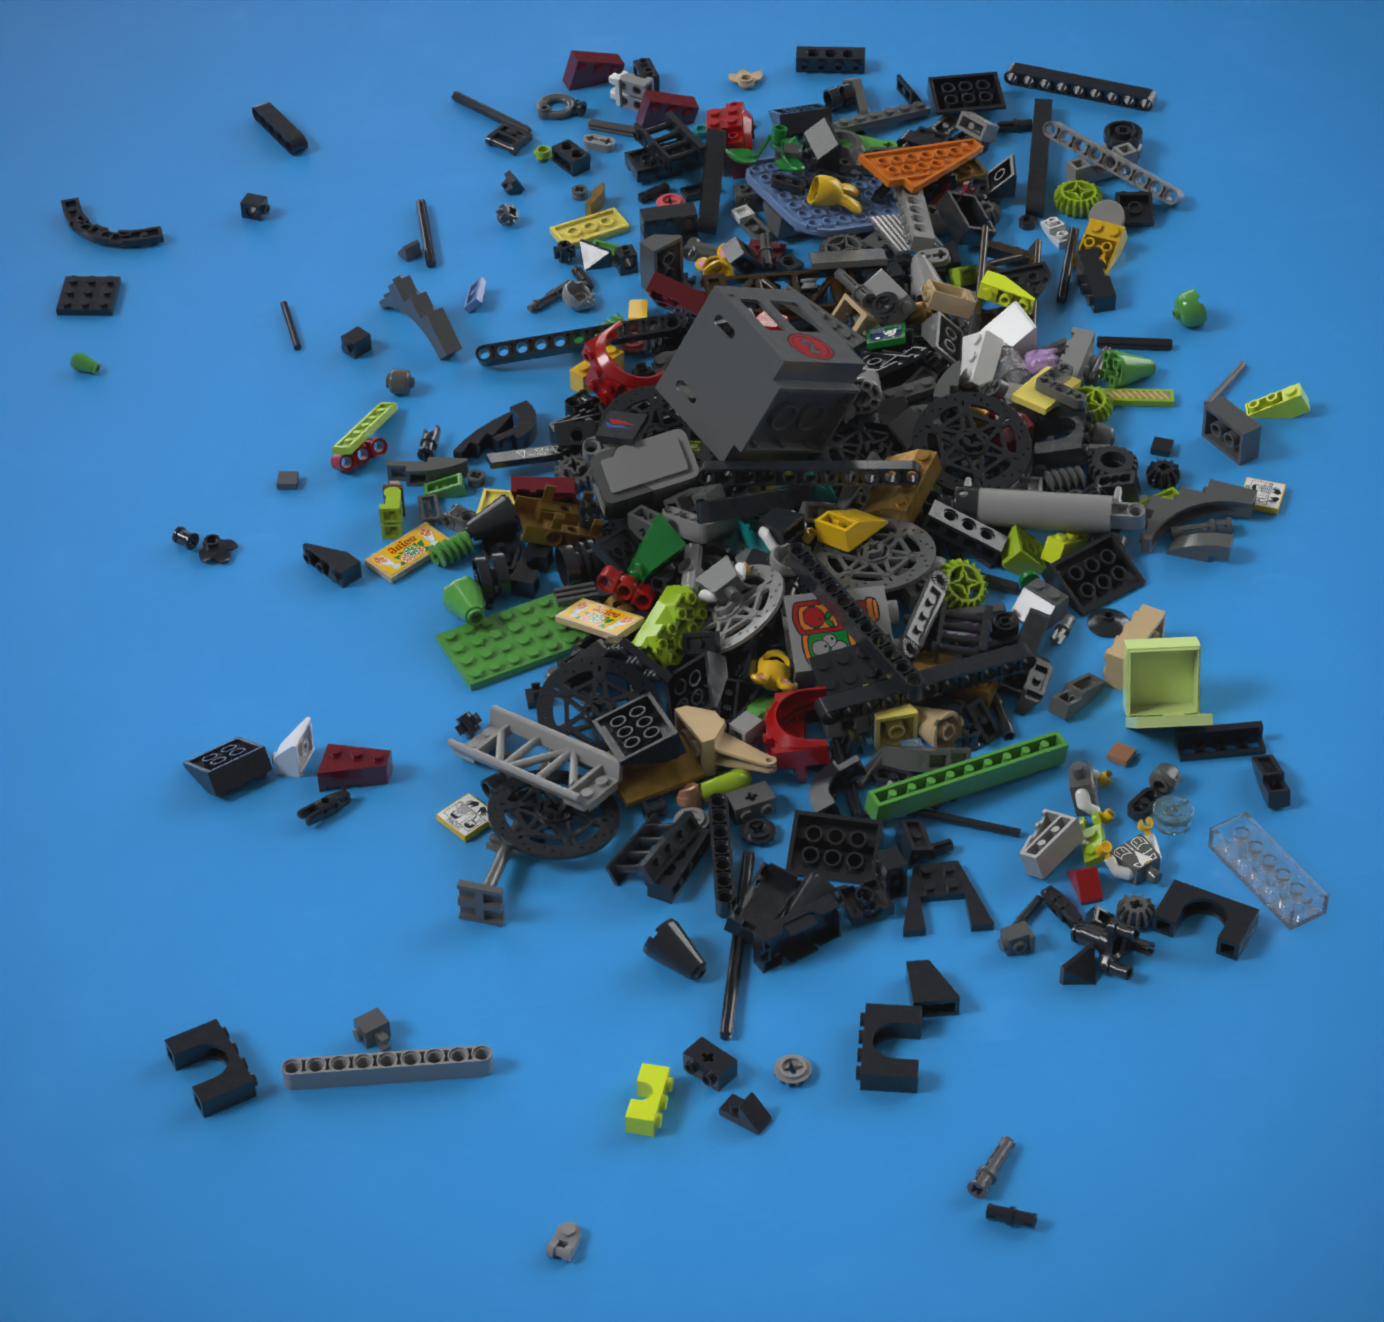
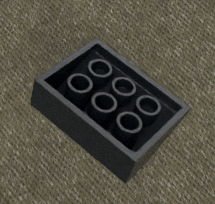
(965, 93)
(1094, 574)
(640, 733)
(834, 846)

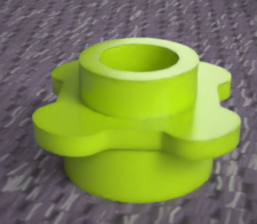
(543, 153)

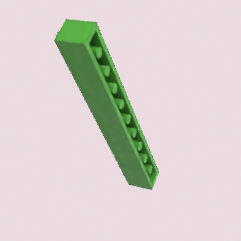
(966, 777)

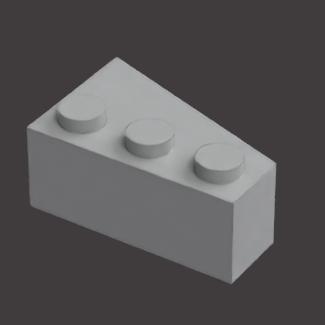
(1051, 843)

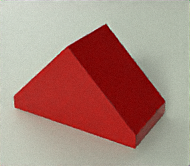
(1086, 884)

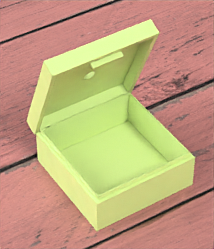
(1162, 683)

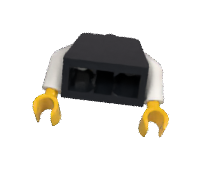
(782, 527)

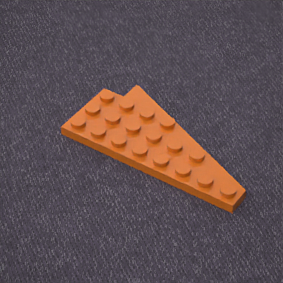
(919, 165)

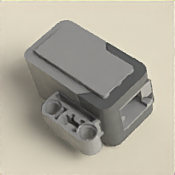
(641, 472)

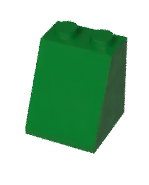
(656, 551)

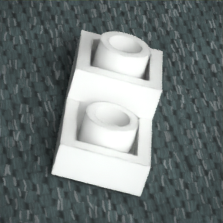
(1055, 231)

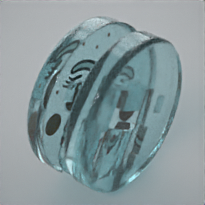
(1173, 815)

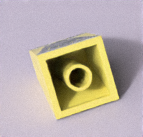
(893, 725)

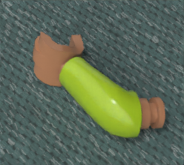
(693, 795)

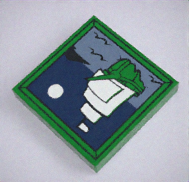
(886, 336)

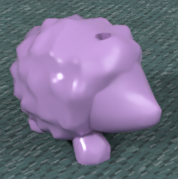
(1039, 359)

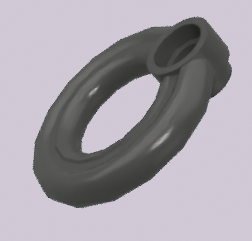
(546, 113)

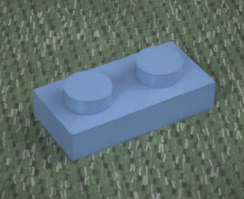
(475, 295)

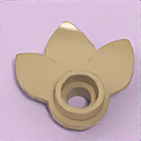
(745, 79)

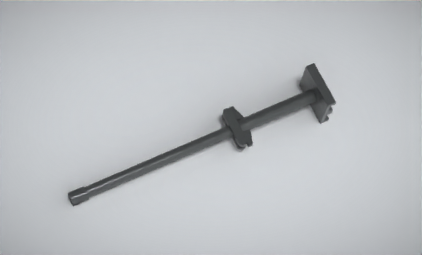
(485, 901)

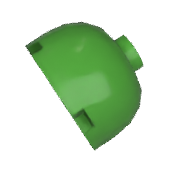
(1189, 310)

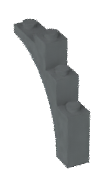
(420, 309)
(1189, 504)

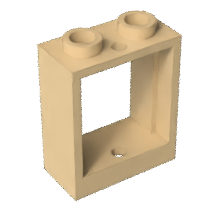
(948, 298)
(865, 321)

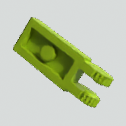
(1093, 837)

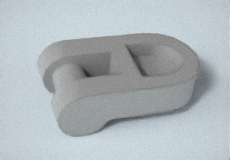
(567, 1236)

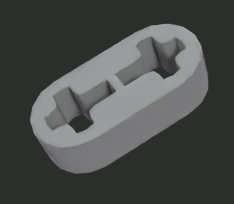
(599, 143)
(934, 255)

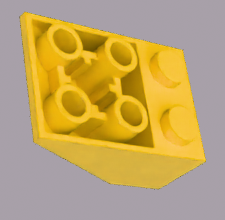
(1107, 237)
(846, 528)

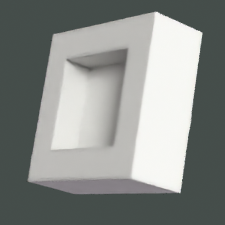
(741, 213)

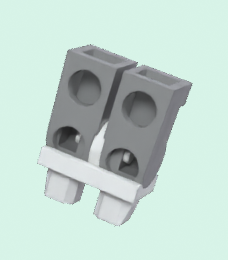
(629, 89)

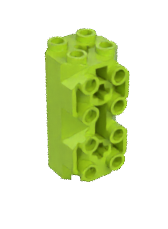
(673, 614)

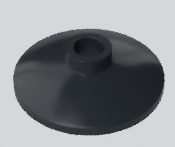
(1107, 622)

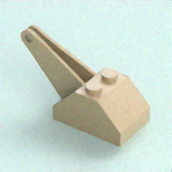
(714, 747)

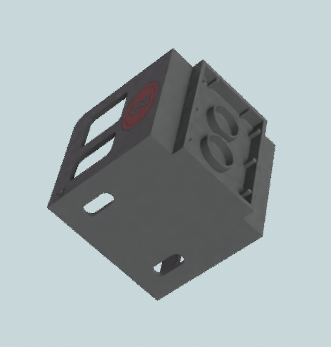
(765, 388)

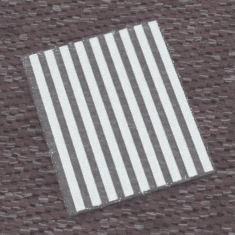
(891, 232)

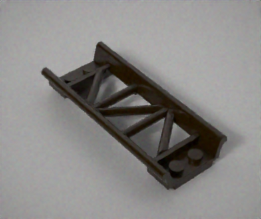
(1002, 255)
(766, 279)

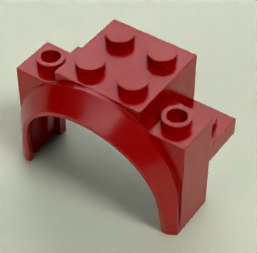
(739, 131)
(605, 375)
(788, 739)

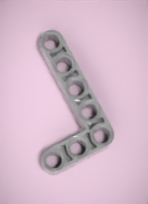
(687, 527)

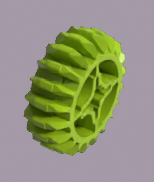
(1076, 197)
(1098, 401)
(965, 579)

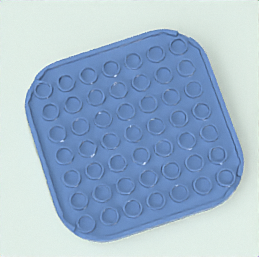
(819, 220)

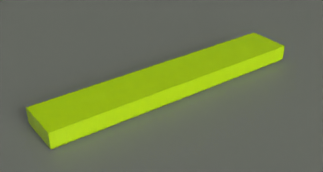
(365, 428)

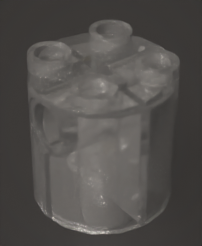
(1012, 366)

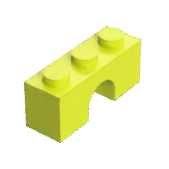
(645, 1115)

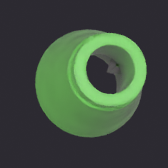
(84, 363)

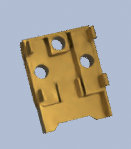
(553, 521)

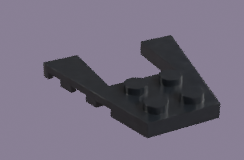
(941, 883)

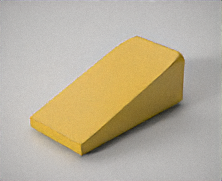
(638, 309)

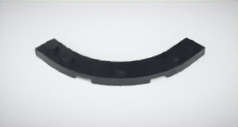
(98, 234)

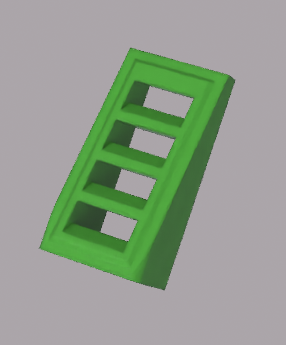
(447, 487)

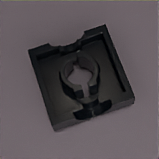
(873, 892)

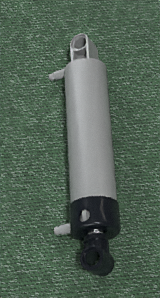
(1043, 509)

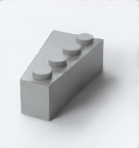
(1079, 353)

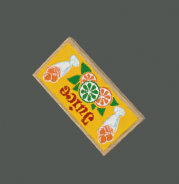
(405, 553)
(599, 619)

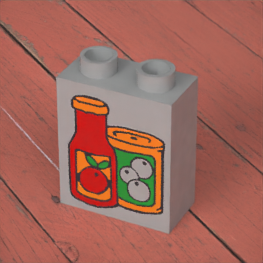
(814, 631)

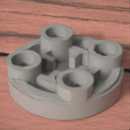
(1108, 211)

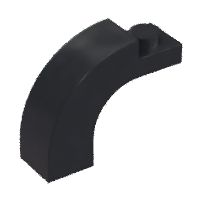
(522, 434)
(830, 781)

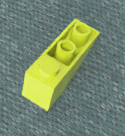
(1004, 292)
(1281, 404)
(1063, 544)

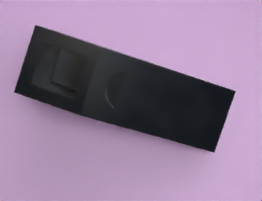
(335, 564)

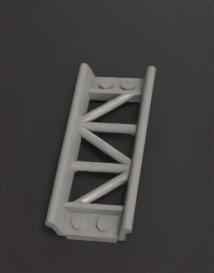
(581, 794)

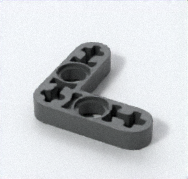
(1052, 385)

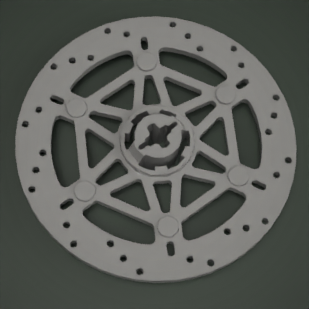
(733, 612)

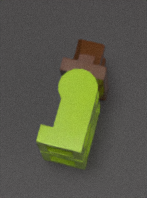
(392, 510)

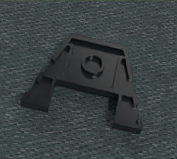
(886, 363)

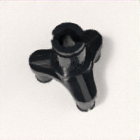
(1112, 944)

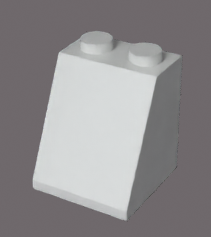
(1015, 328)

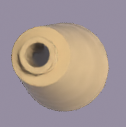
(939, 726)

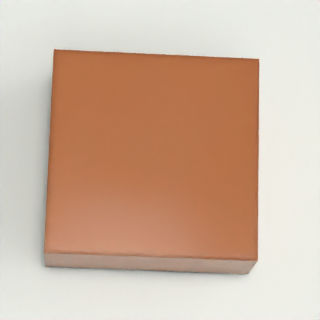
(1121, 754)

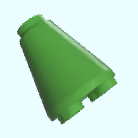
(1125, 368)
(465, 600)

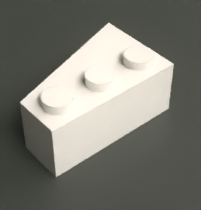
(979, 358)

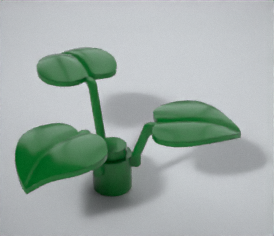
(777, 137)

